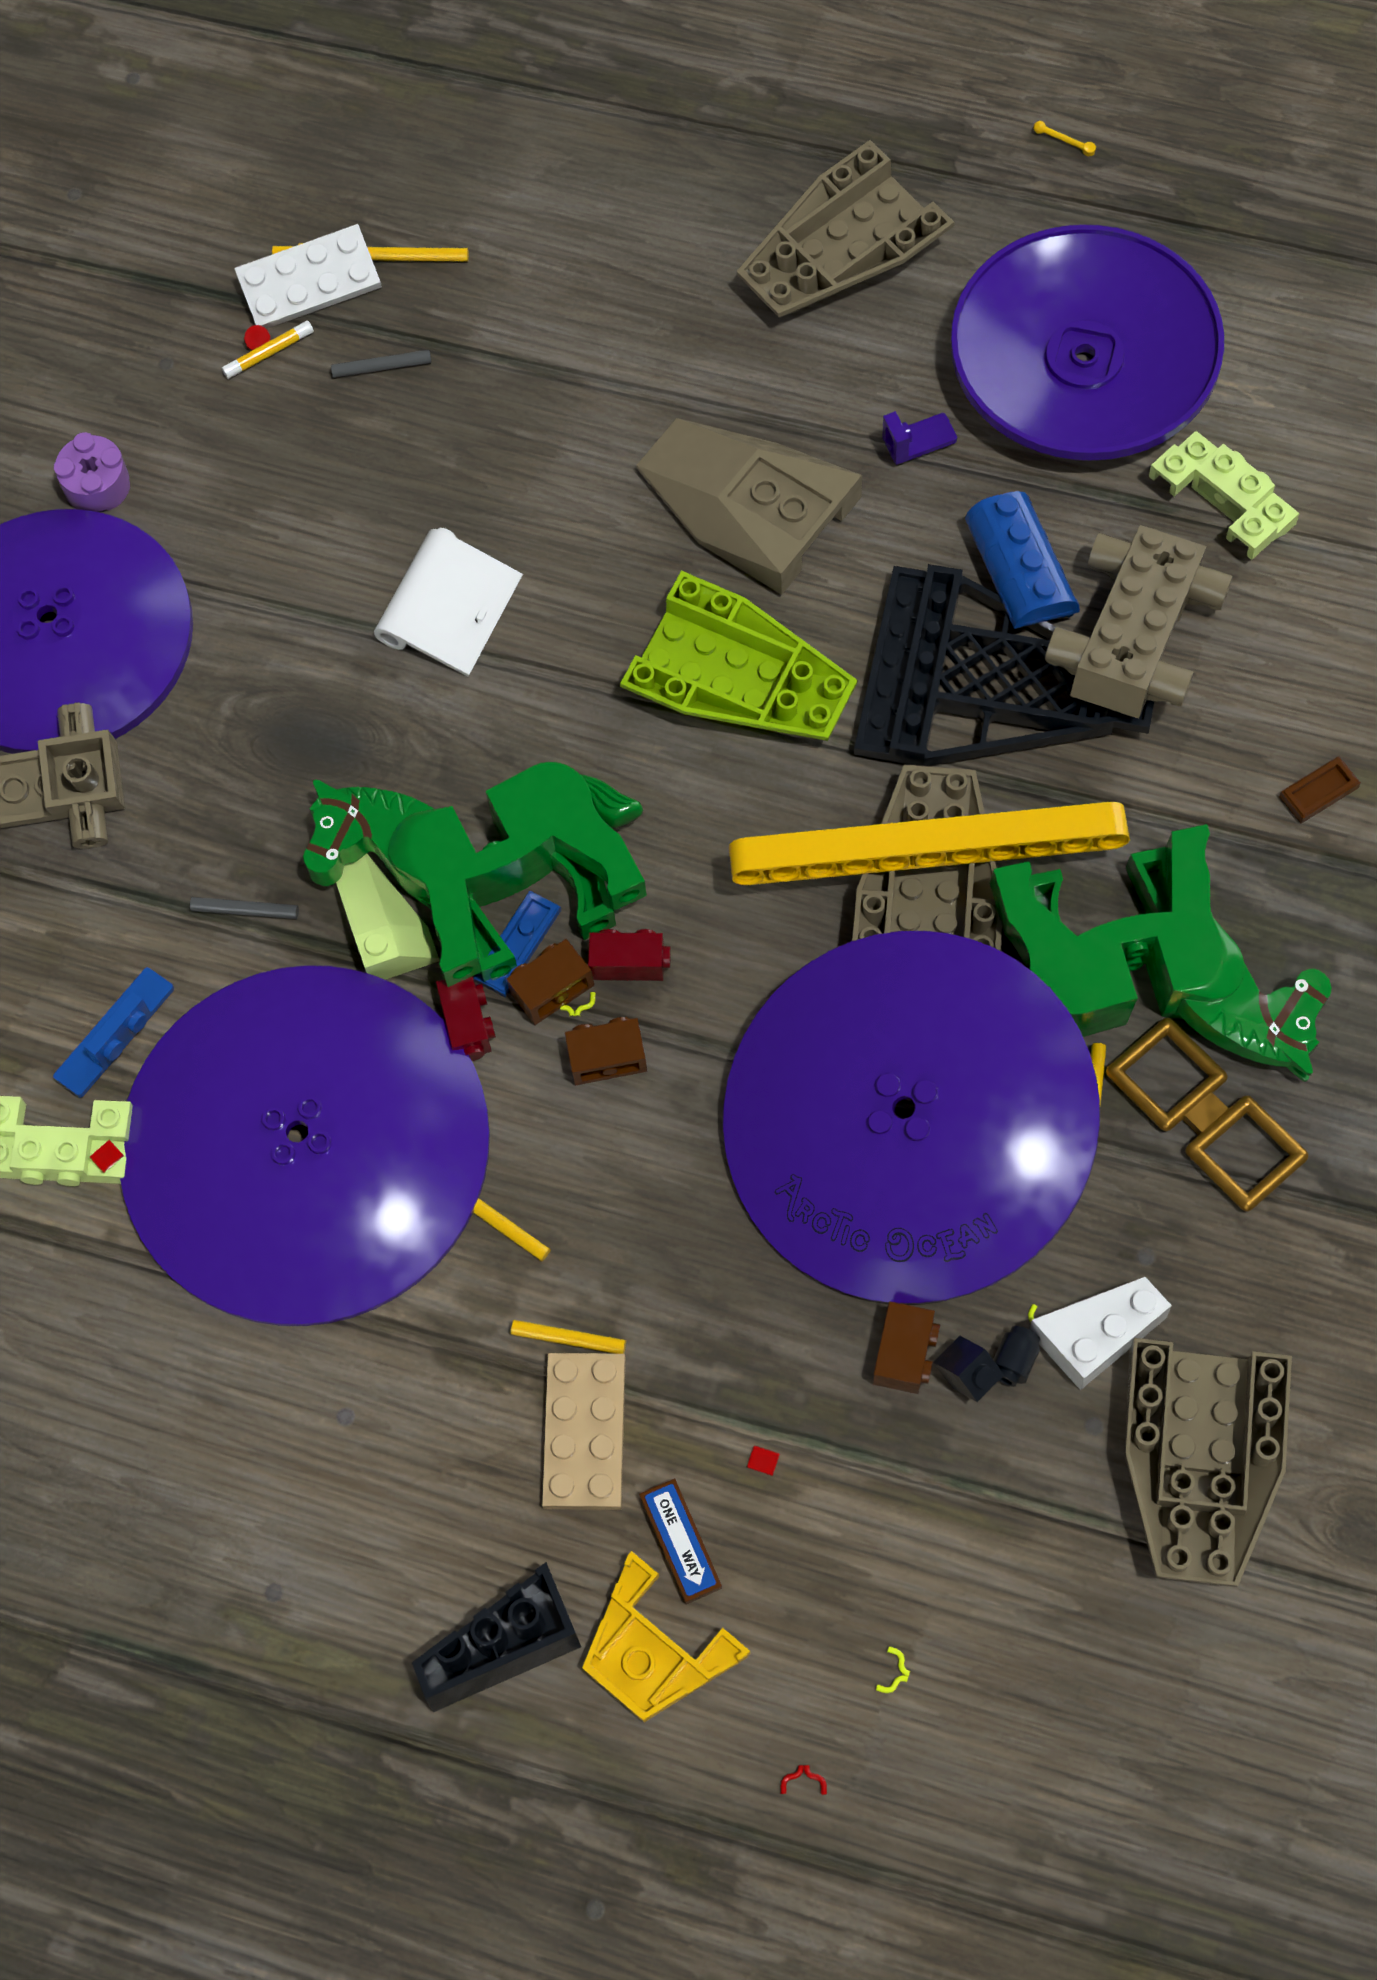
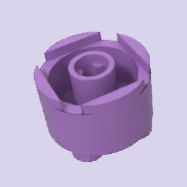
(92, 473)

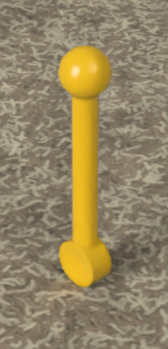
(1087, 148)

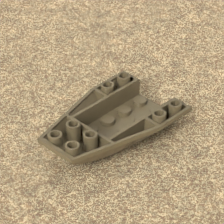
(841, 234)
(931, 898)

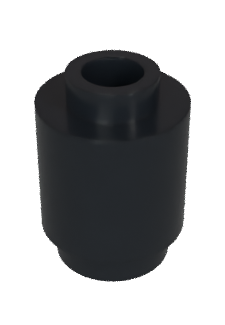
(1017, 1355)

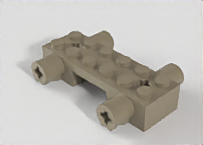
(1125, 653)
(50, 781)

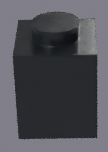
(968, 1368)

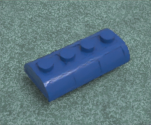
(1020, 559)

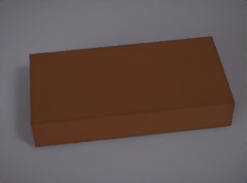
(1319, 789)

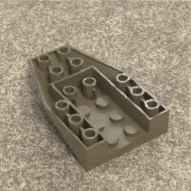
(748, 496)
(1205, 1455)

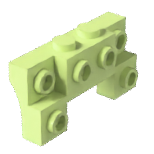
(1230, 486)
(61, 1152)

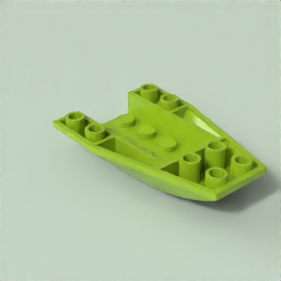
(737, 665)

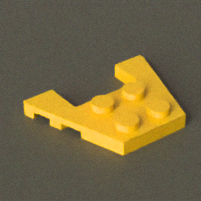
(643, 1663)

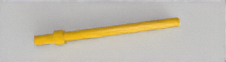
(408, 254)

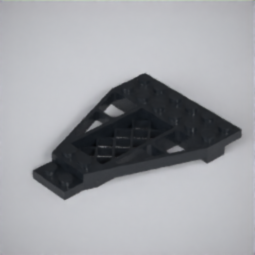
(910, 669)

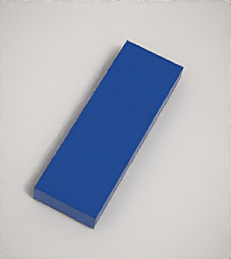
(523, 935)

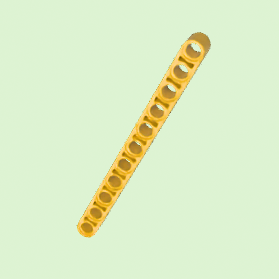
(928, 843)

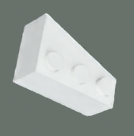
(1100, 1329)

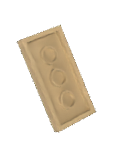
(584, 1431)

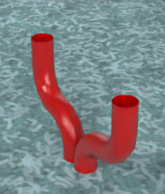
(783, 1787)

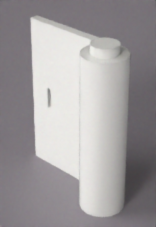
(443, 596)

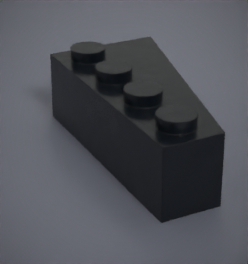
(499, 1643)

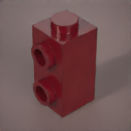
(628, 955)
(465, 1018)

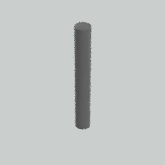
(381, 363)
(244, 908)

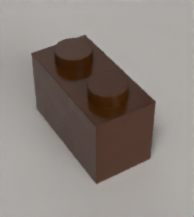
(550, 981)
(606, 1050)
(904, 1348)

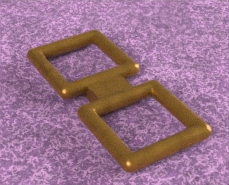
(1207, 1114)

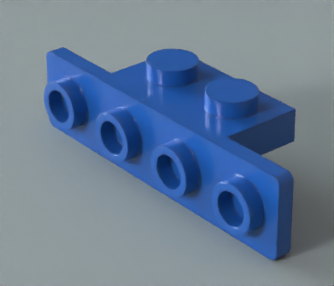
(113, 1032)

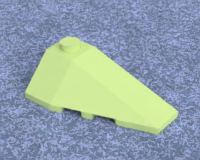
(383, 923)

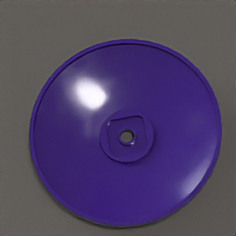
(1096, 293)
(116, 629)

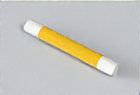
(267, 349)

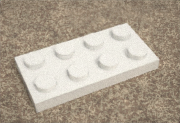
(308, 277)

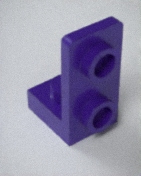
(916, 439)

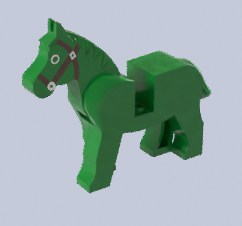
(546, 824)
(1187, 954)

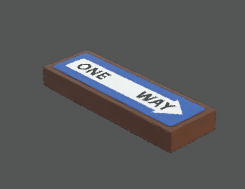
(680, 1541)

